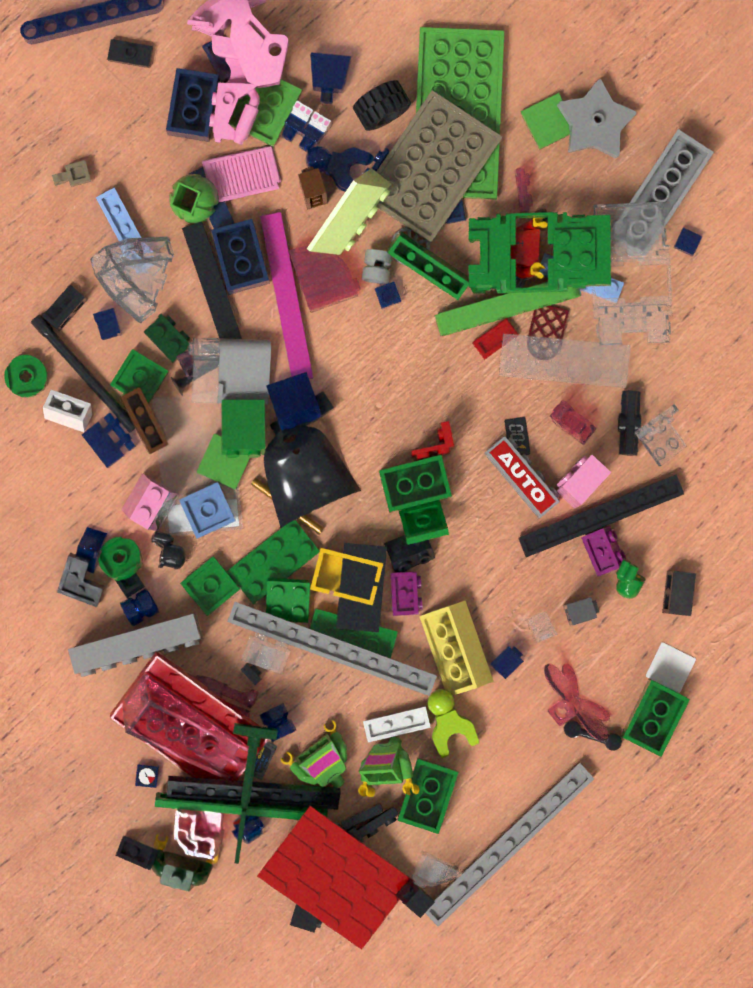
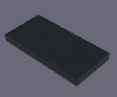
(358, 581)

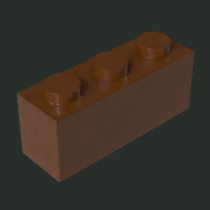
(312, 187)
(143, 420)

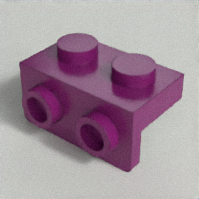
(405, 593)

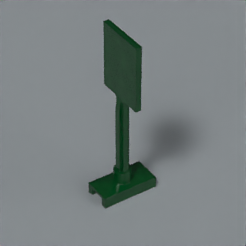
(254, 735)

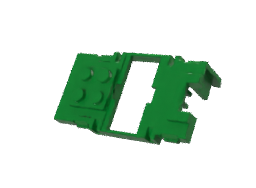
(578, 259)

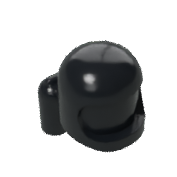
(171, 555)

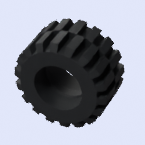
(381, 105)

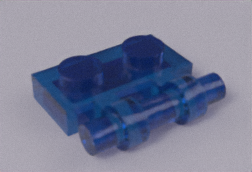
(102, 443)

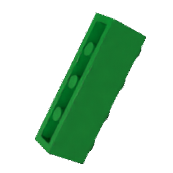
(428, 265)

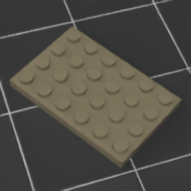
(434, 165)

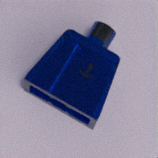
(329, 74)

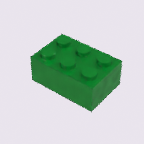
(415, 483)
(655, 717)
(429, 806)

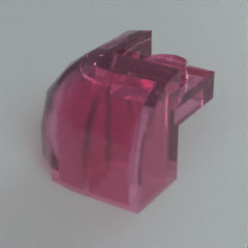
(199, 832)

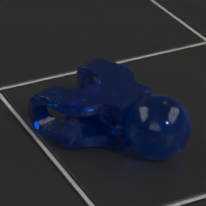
(337, 164)

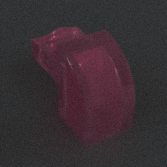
(572, 422)

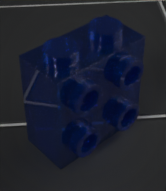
(294, 401)

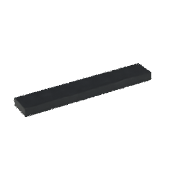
(211, 281)

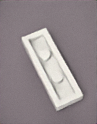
(396, 724)

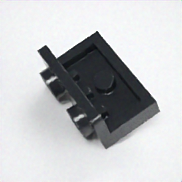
(408, 556)

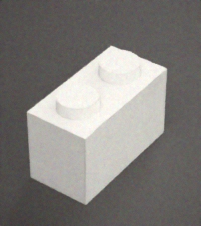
(67, 411)

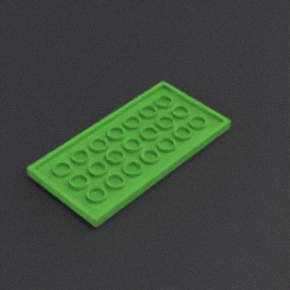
(467, 72)

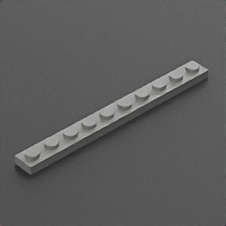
(332, 648)
(509, 844)

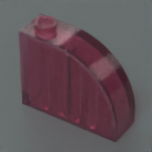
(323, 278)

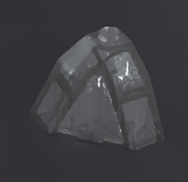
(134, 272)

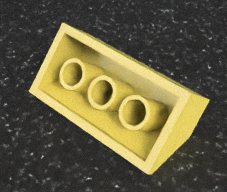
(456, 648)

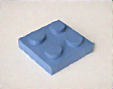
(207, 510)

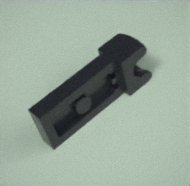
(370, 828)

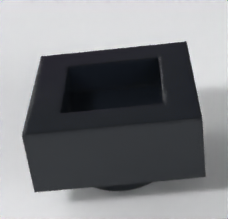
(130, 585)
(252, 673)

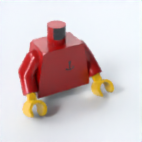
(528, 248)

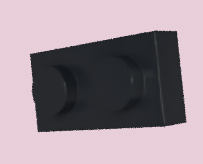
(136, 852)

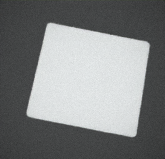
(670, 667)

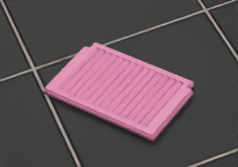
(243, 173)

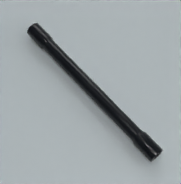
(47, 332)

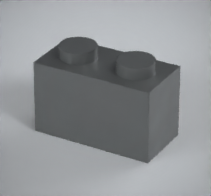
(581, 611)

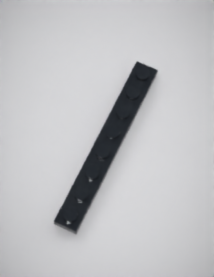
(601, 516)
(261, 792)

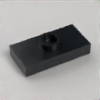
(130, 53)

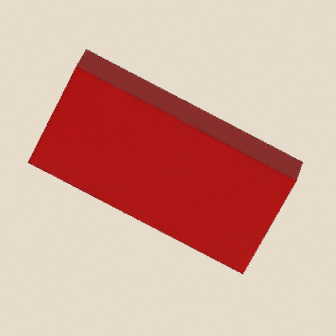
(492, 339)

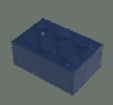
(192, 105)
(240, 256)

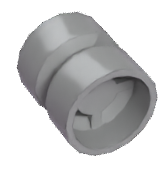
(373, 273)

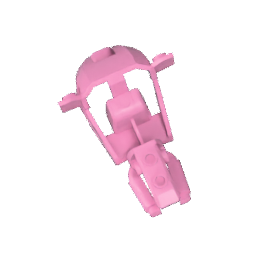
(247, 58)

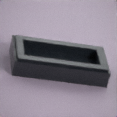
(362, 816)

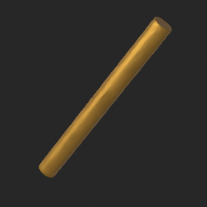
(305, 519)

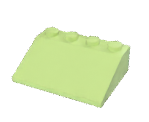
(351, 214)

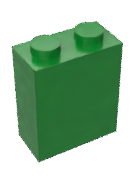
(243, 428)

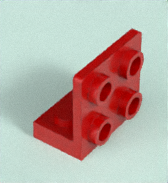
(444, 435)

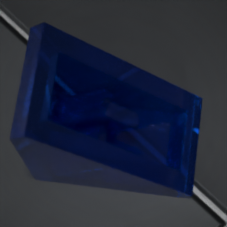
(90, 547)

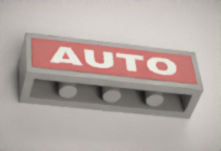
(522, 477)

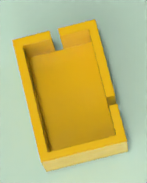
(328, 574)

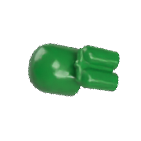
(629, 580)

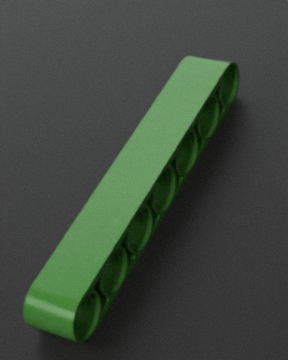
(499, 308)

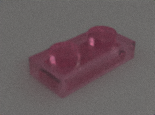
(524, 199)

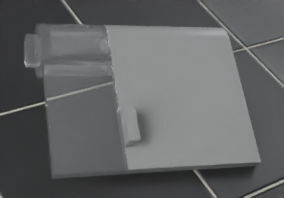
(230, 369)

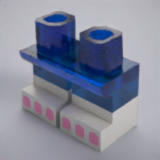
(297, 123)

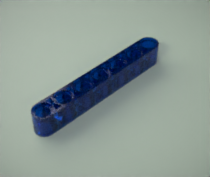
(83, 24)

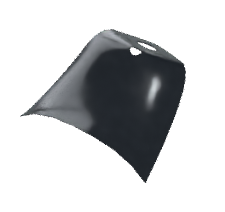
(305, 479)

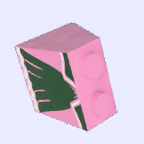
(149, 503)

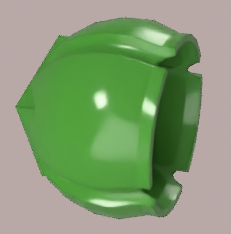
(204, 202)

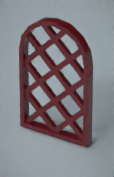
(551, 308)

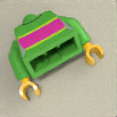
(322, 761)
(386, 765)

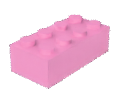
(586, 477)

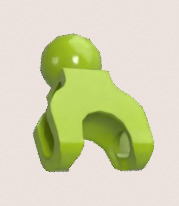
(448, 721)

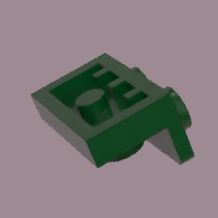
(167, 338)

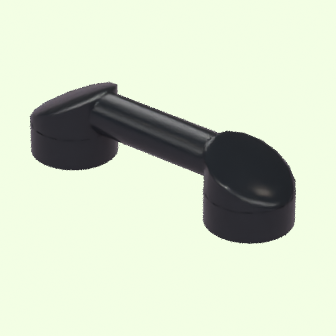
(573, 729)

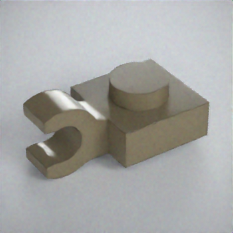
(75, 173)

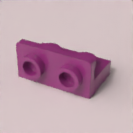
(604, 550)

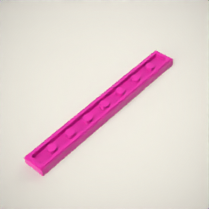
(286, 294)

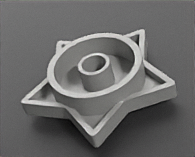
(585, 131)

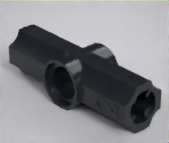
(629, 422)

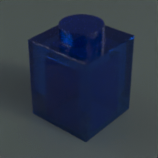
(507, 661)

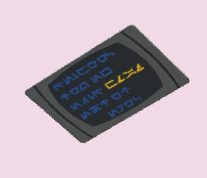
(263, 759)

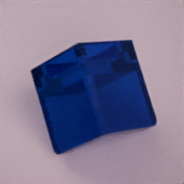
(108, 324)

